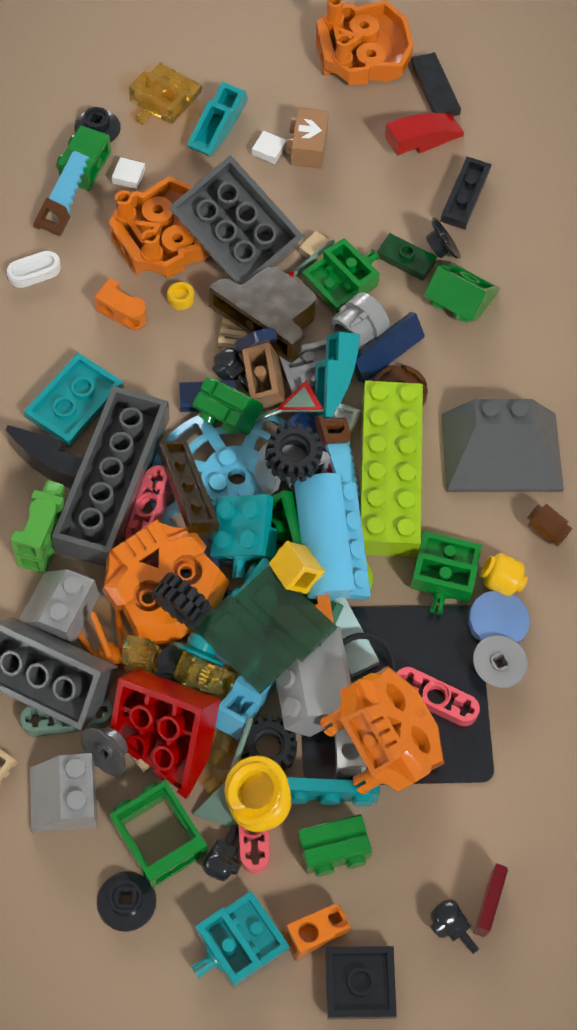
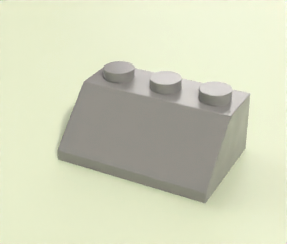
(313, 687)

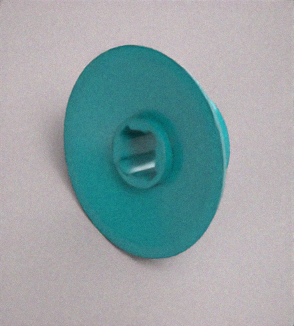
(199, 647)

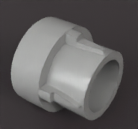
(361, 316)

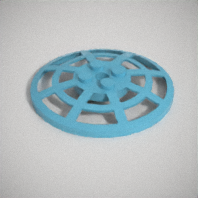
(221, 464)

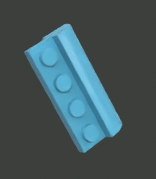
(334, 535)

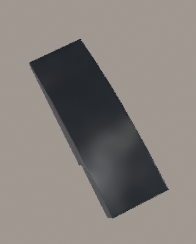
(45, 455)

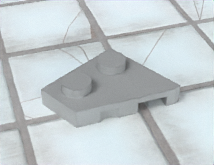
(303, 367)

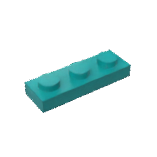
(330, 792)

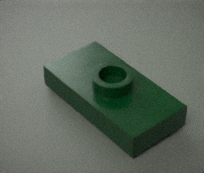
(406, 256)

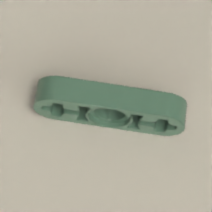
(45, 729)

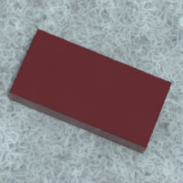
(490, 900)

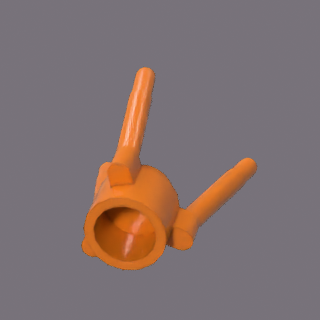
(108, 650)

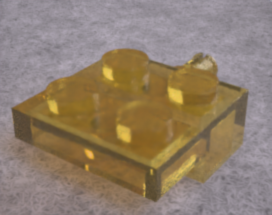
(163, 93)

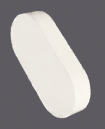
(33, 269)

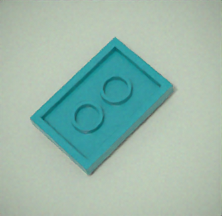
(72, 399)

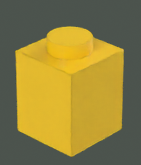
(296, 567)

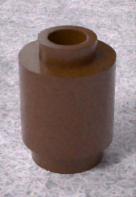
(549, 524)

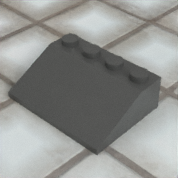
(236, 222)

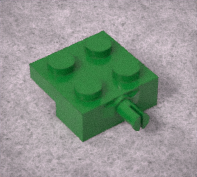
(342, 274)
(446, 568)

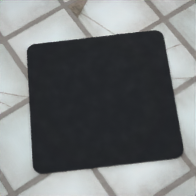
(444, 650)

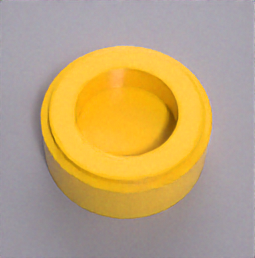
(180, 295)

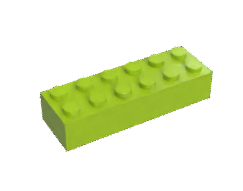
(391, 468)

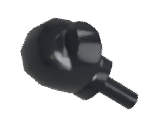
(229, 365)
(221, 858)
(451, 922)

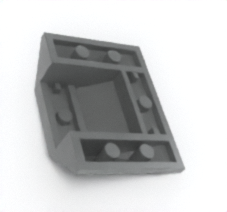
(501, 447)

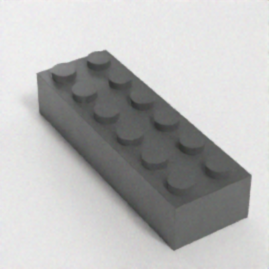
(110, 476)

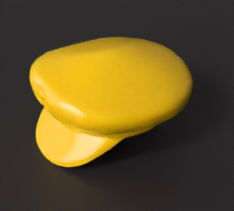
(258, 793)

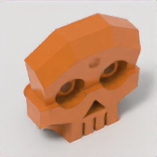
(365, 54)
(149, 237)
(131, 578)
(388, 730)

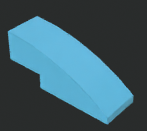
(239, 705)

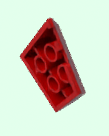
(165, 726)

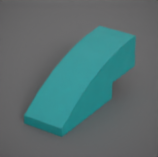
(218, 119)
(335, 372)

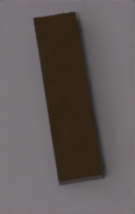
(187, 487)

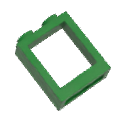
(176, 860)

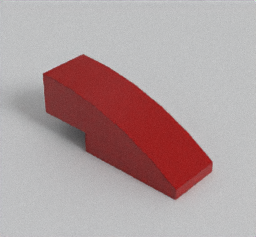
(421, 132)

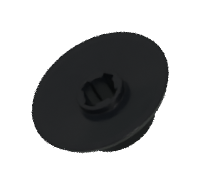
(106, 120)
(441, 241)
(126, 916)

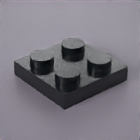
(360, 982)

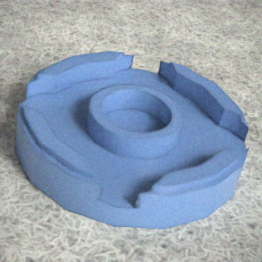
(498, 615)

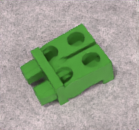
(34, 545)

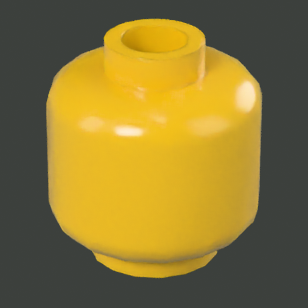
(503, 574)

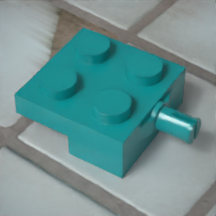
(244, 531)
(239, 940)

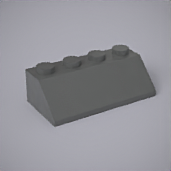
(52, 674)

